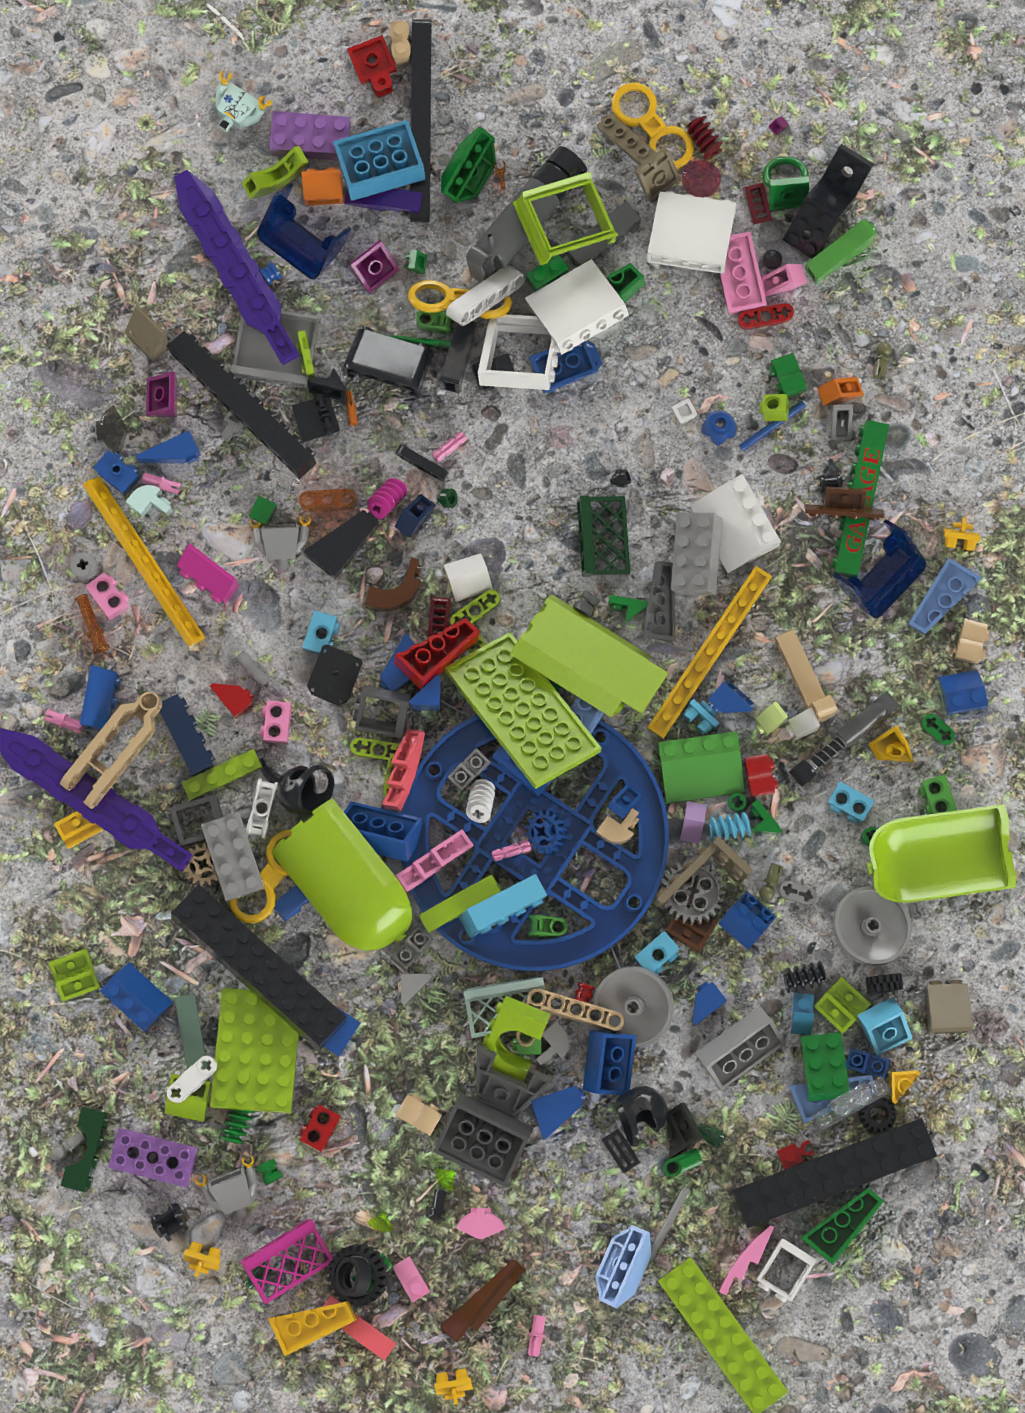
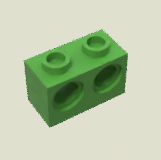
(943, 796)

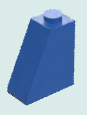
(392, 676)
(556, 1108)

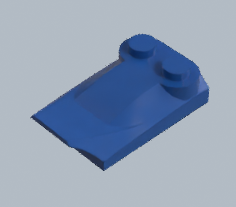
(571, 366)

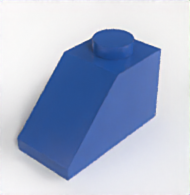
(706, 1001)

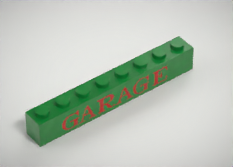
(865, 476)

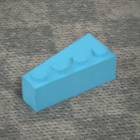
(502, 906)

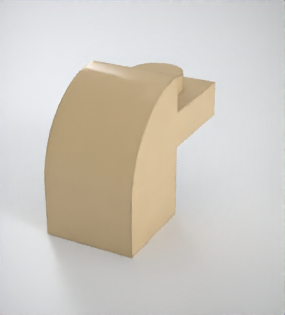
(615, 832)

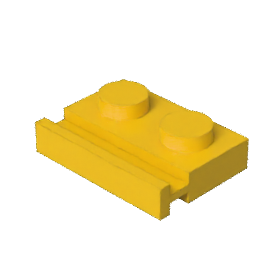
(76, 829)

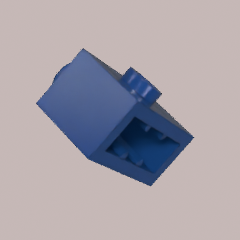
(116, 472)

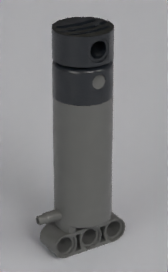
(506, 234)

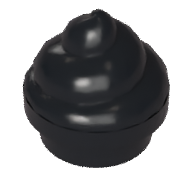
(772, 259)
(621, 478)

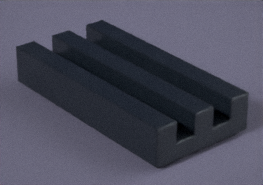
(611, 1136)

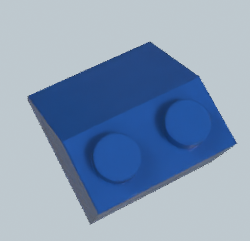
(963, 692)

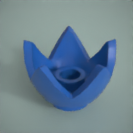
(717, 434)

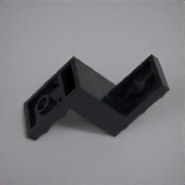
(828, 201)

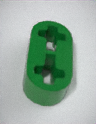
(943, 727)

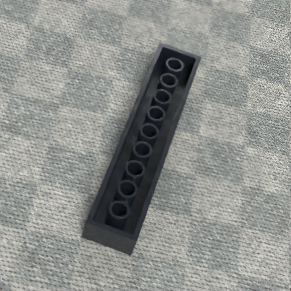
(258, 967)
(834, 1173)

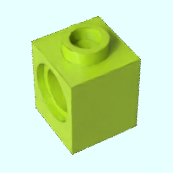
(775, 400)

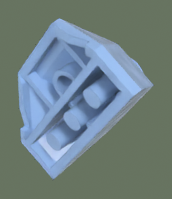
(623, 1266)

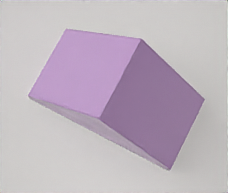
(693, 822)

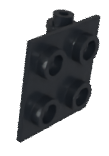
(315, 418)

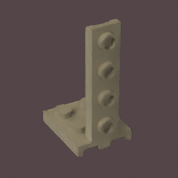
(655, 169)
(723, 857)

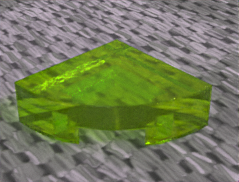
(445, 1178)
(381, 1223)

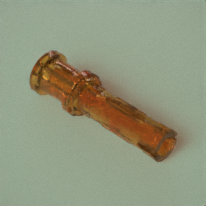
(94, 632)

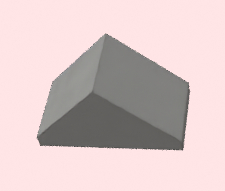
(841, 422)
(411, 985)

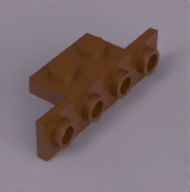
(844, 502)

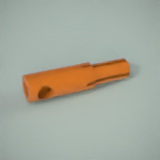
(351, 410)

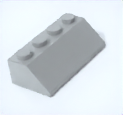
(740, 1048)

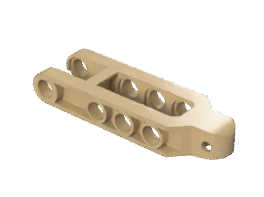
(145, 709)

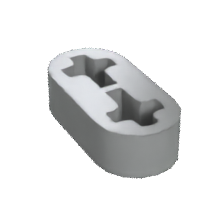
(796, 897)

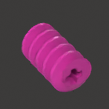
(386, 498)

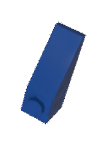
(173, 451)

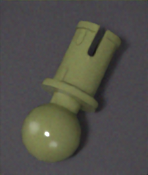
(884, 350)
(767, 892)

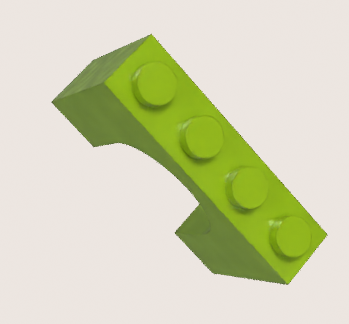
(514, 1017)

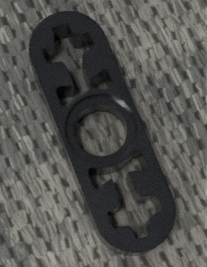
(421, 463)

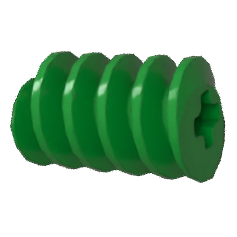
(235, 1126)

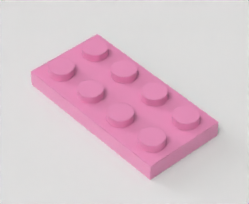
(742, 277)

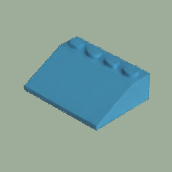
(379, 160)

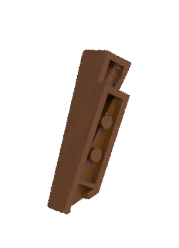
(482, 1303)

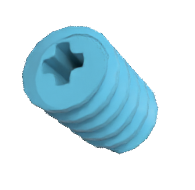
(729, 826)

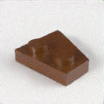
(690, 935)

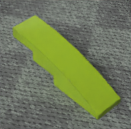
(458, 903)

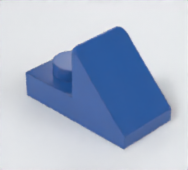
(624, 801)

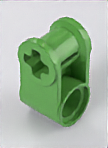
(436, 322)
(542, 926)

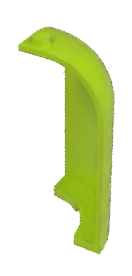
(942, 855)
(345, 879)

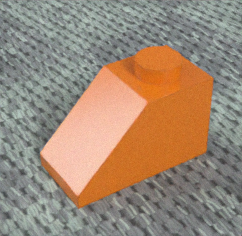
(840, 391)

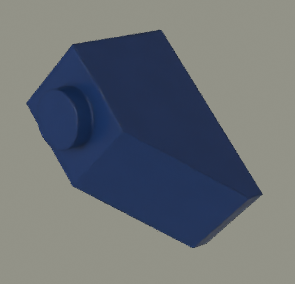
(414, 515)

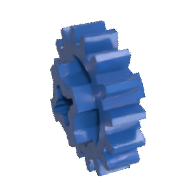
(545, 831)

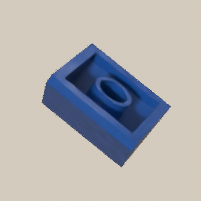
(428, 697)

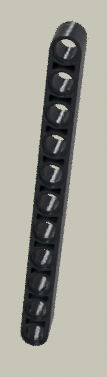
(421, 109)

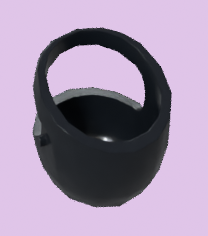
(298, 789)
(638, 1106)

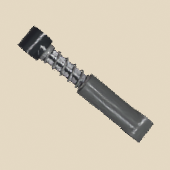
(846, 737)

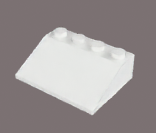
(745, 527)

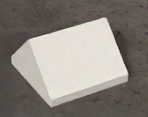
(468, 577)

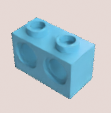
(852, 797)

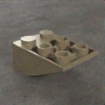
(147, 334)

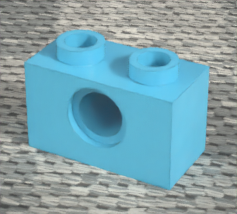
(319, 622)
(662, 943)

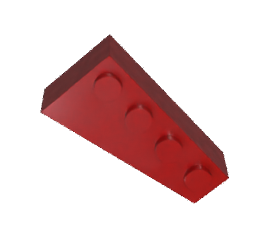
(431, 656)

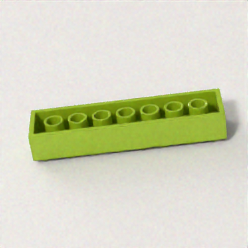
(722, 1336)

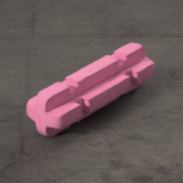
(449, 446)
(511, 850)

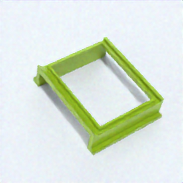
(535, 231)

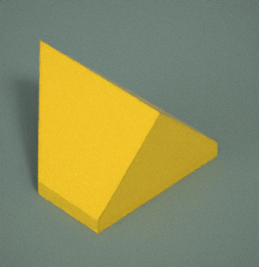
(891, 746)
(899, 1083)

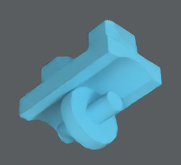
(704, 714)

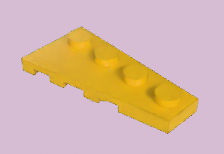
(308, 1326)

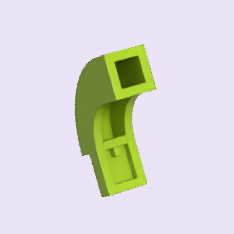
(277, 176)

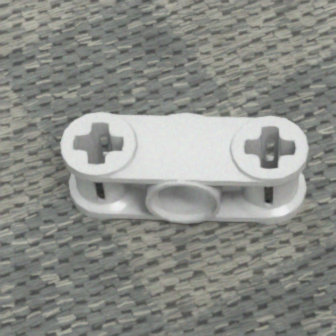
(257, 819)
(191, 1079)

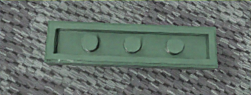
(190, 1029)

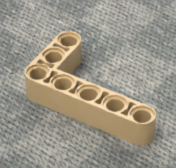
(804, 676)
(564, 1011)

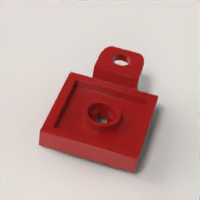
(374, 73)

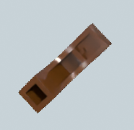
(396, 598)

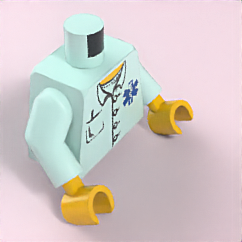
(237, 106)

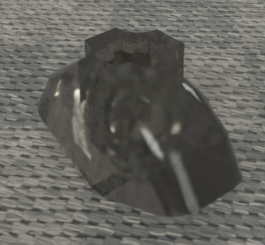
(111, 430)

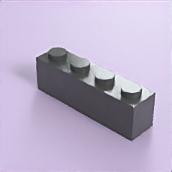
(624, 221)

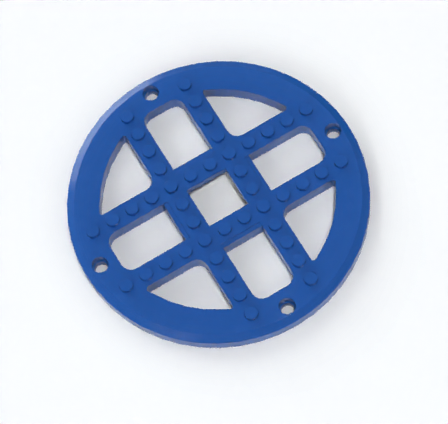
(608, 923)

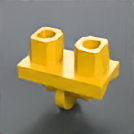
(970, 538)
(200, 1262)
(453, 1389)

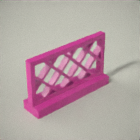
(276, 1246)

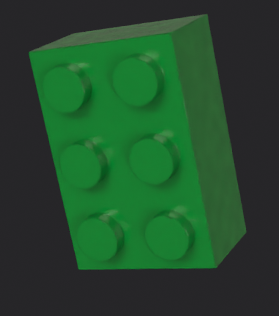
(824, 1066)

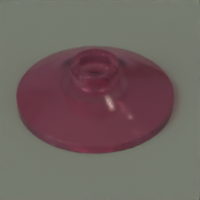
(701, 187)

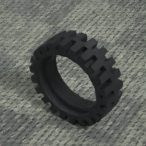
(377, 1264)

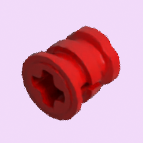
(584, 992)

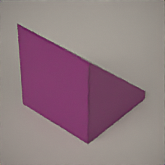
(778, 125)

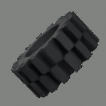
(884, 983)
(877, 1127)

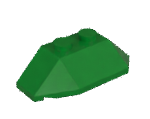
(469, 167)

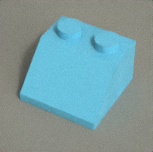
(885, 1026)

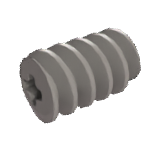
(85, 560)

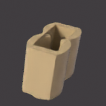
(400, 43)
(971, 641)
(418, 1114)

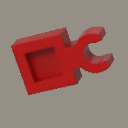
(792, 1155)

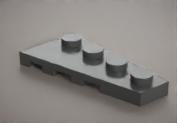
(661, 605)

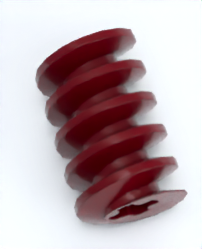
(703, 137)

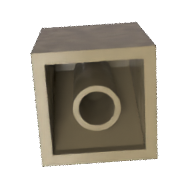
(948, 1008)

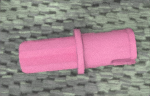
(161, 482)
(63, 721)
(536, 1335)

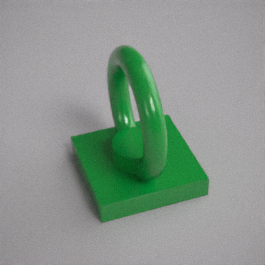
(786, 192)

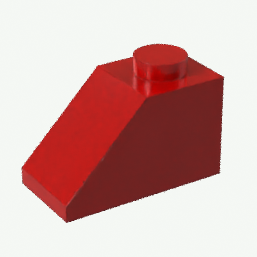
(233, 697)

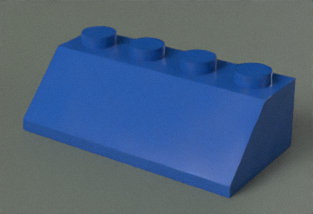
(385, 830)

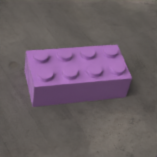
(309, 131)

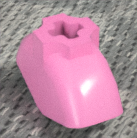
(480, 1223)

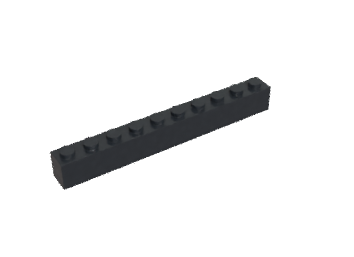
(242, 404)

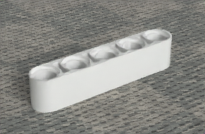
(485, 295)

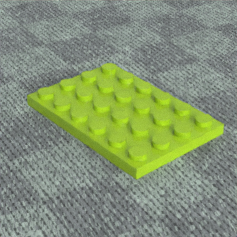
(253, 1056)

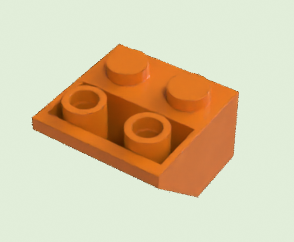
(322, 187)

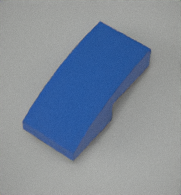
(290, 903)
(867, 1063)

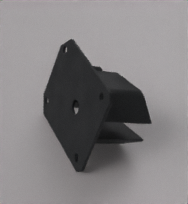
(334, 686)

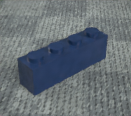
(186, 736)

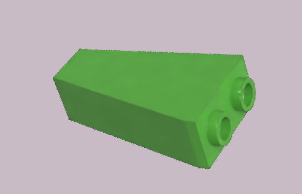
(841, 250)

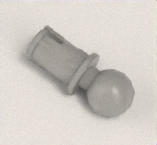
(59, 1153)

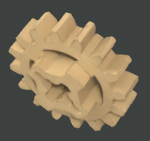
(200, 873)

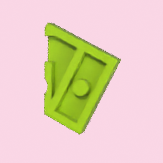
(303, 348)

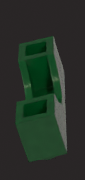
(79, 1175)

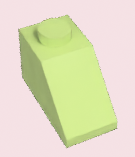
(770, 719)

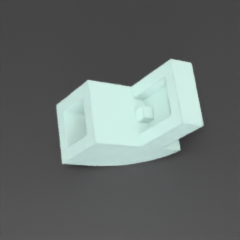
(147, 496)

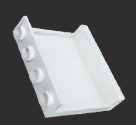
(691, 232)
(577, 306)

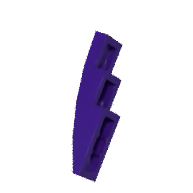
(390, 200)

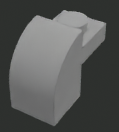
(559, 1043)

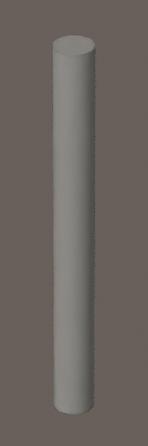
(668, 1222)

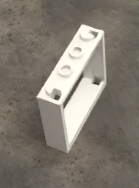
(517, 324)

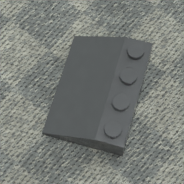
(483, 1140)

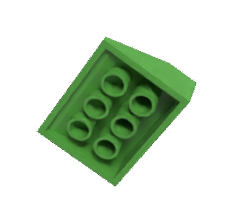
(701, 767)

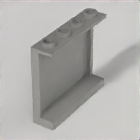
(257, 360)

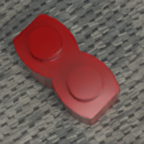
(760, 776)

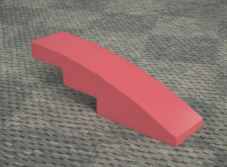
(406, 764)
(366, 1334)

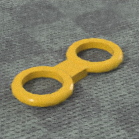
(651, 122)
(450, 296)
(271, 877)

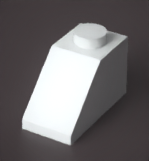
(802, 724)

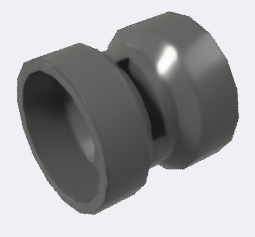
(586, 603)

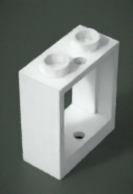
(781, 1295)

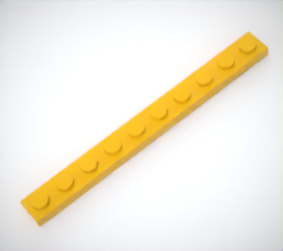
(144, 561)
(709, 652)

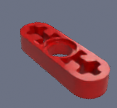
(751, 314)

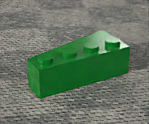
(626, 281)
(842, 1227)

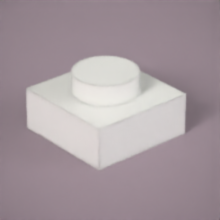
(684, 411)

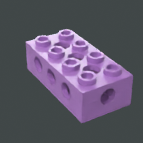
(143, 1167)

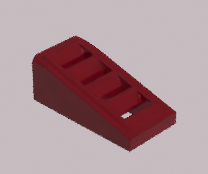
(748, 197)
(442, 601)

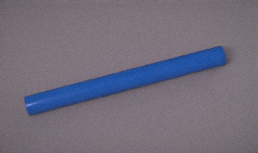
(770, 427)

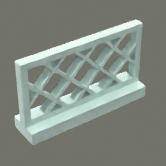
(498, 990)

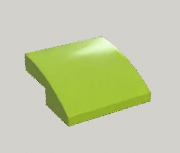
(74, 974)
(842, 1004)

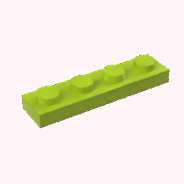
(221, 775)

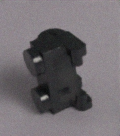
(169, 1222)

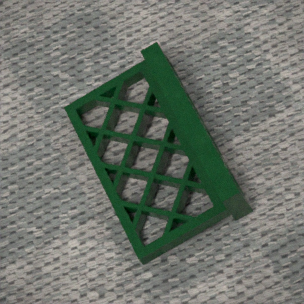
(586, 535)

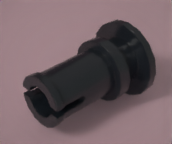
(437, 1206)

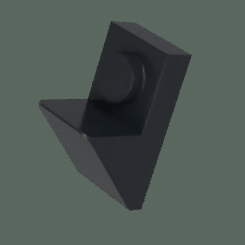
(330, 388)

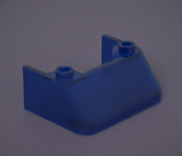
(293, 241)
(889, 576)

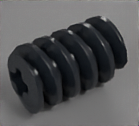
(805, 976)

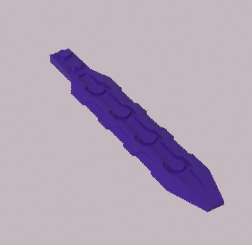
(231, 259)
(113, 813)

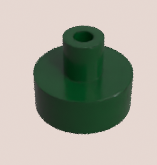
(448, 498)

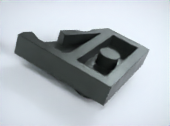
(681, 1129)

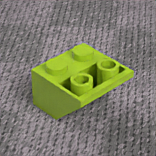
(194, 1106)

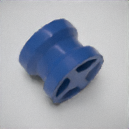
(270, 273)

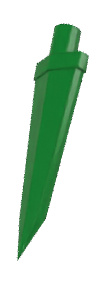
(430, 342)

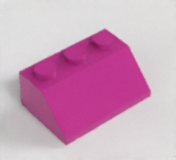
(207, 575)

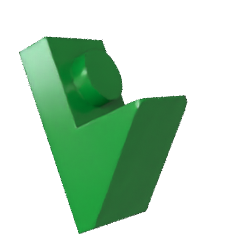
(633, 606)
(768, 824)

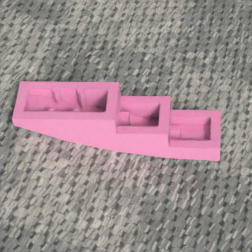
(434, 860)
(751, 1253)

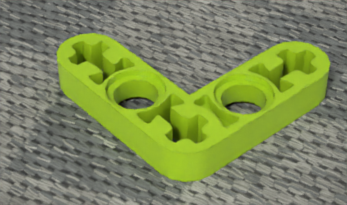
(490, 606)
(362, 753)

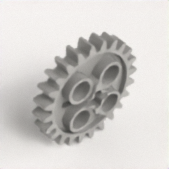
(709, 897)

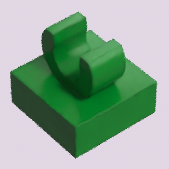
(417, 261)

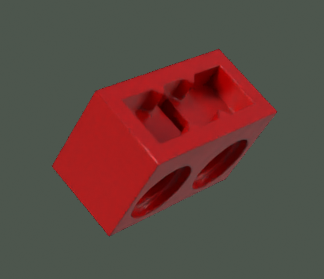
(324, 1130)

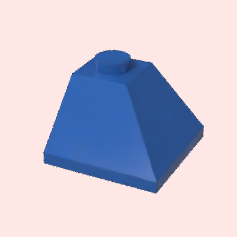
(730, 699)

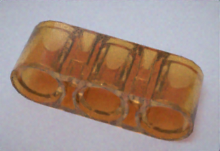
(319, 495)

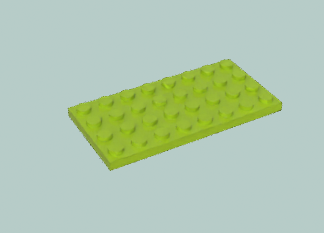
(522, 711)

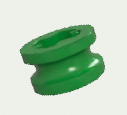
(732, 806)

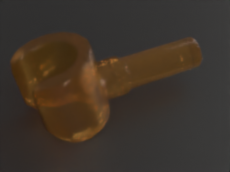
(501, 172)

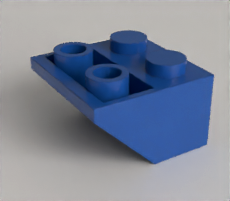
(747, 920)

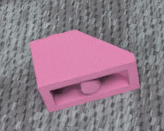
(783, 279)
(411, 1279)

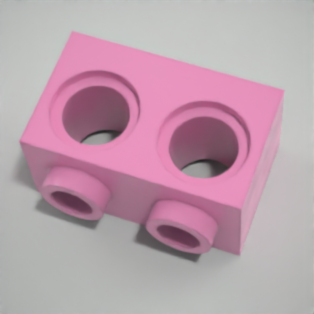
(104, 598)
(281, 722)

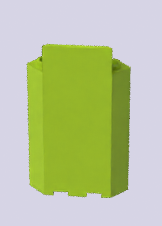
(588, 659)

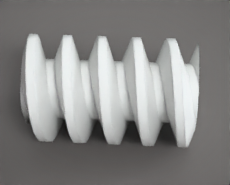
(480, 801)

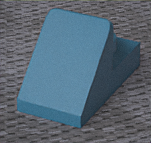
(802, 1014)

